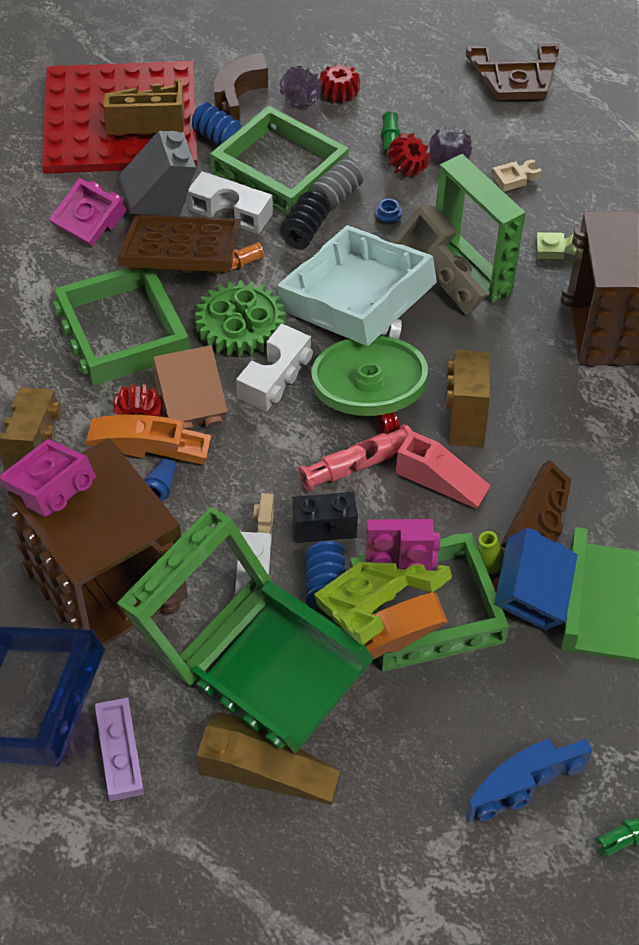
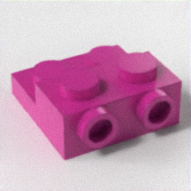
(88, 211)
(48, 477)
(402, 542)

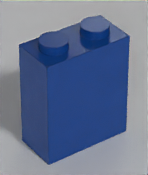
(536, 579)

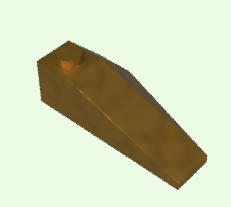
(243, 756)

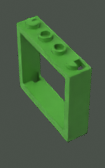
(227, 167)
(461, 177)
(131, 359)
(173, 571)
(459, 638)

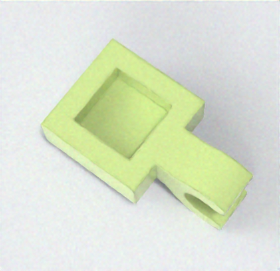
(554, 245)

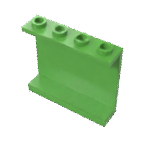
(603, 601)

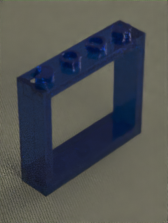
(68, 697)

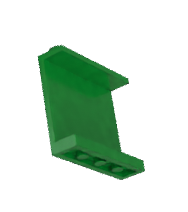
(286, 670)

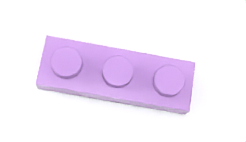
(119, 749)

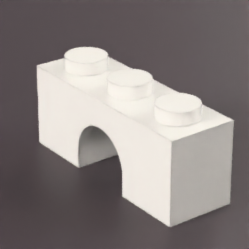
(214, 193)
(265, 384)

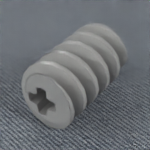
(339, 181)

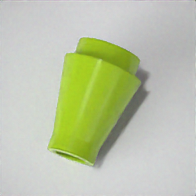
(491, 552)

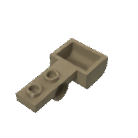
(431, 233)

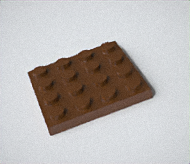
(180, 243)

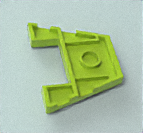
(368, 585)

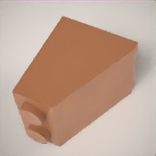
(190, 387)

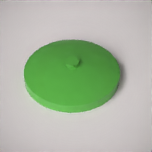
(370, 377)

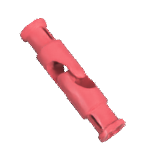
(344, 462)

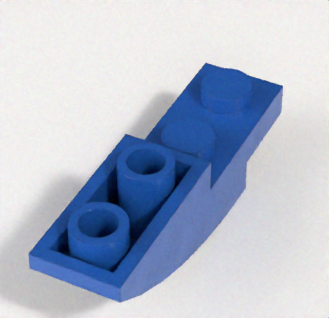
(516, 779)

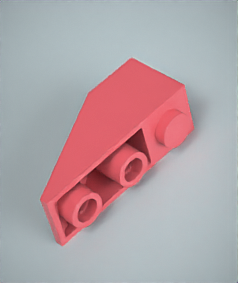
(440, 470)

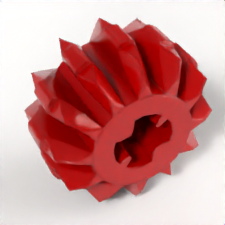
(339, 83)
(408, 155)
(138, 401)

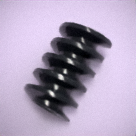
(305, 219)

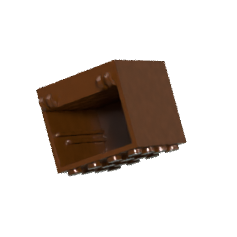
(605, 288)
(97, 545)

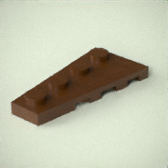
(543, 504)

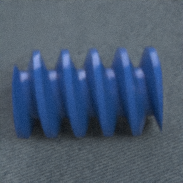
(213, 123)
(323, 566)

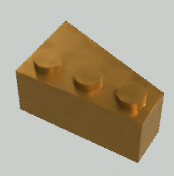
(145, 110)
(468, 397)
(30, 424)

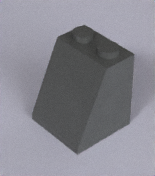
(159, 176)

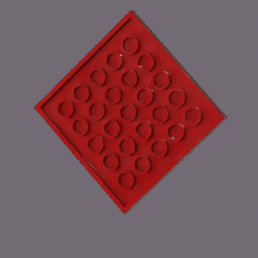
(75, 117)

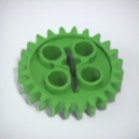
(239, 317)

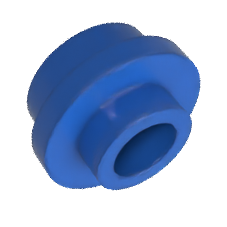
(388, 210)

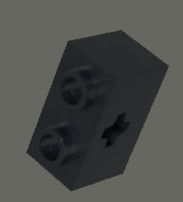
(324, 517)

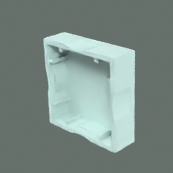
(357, 284)

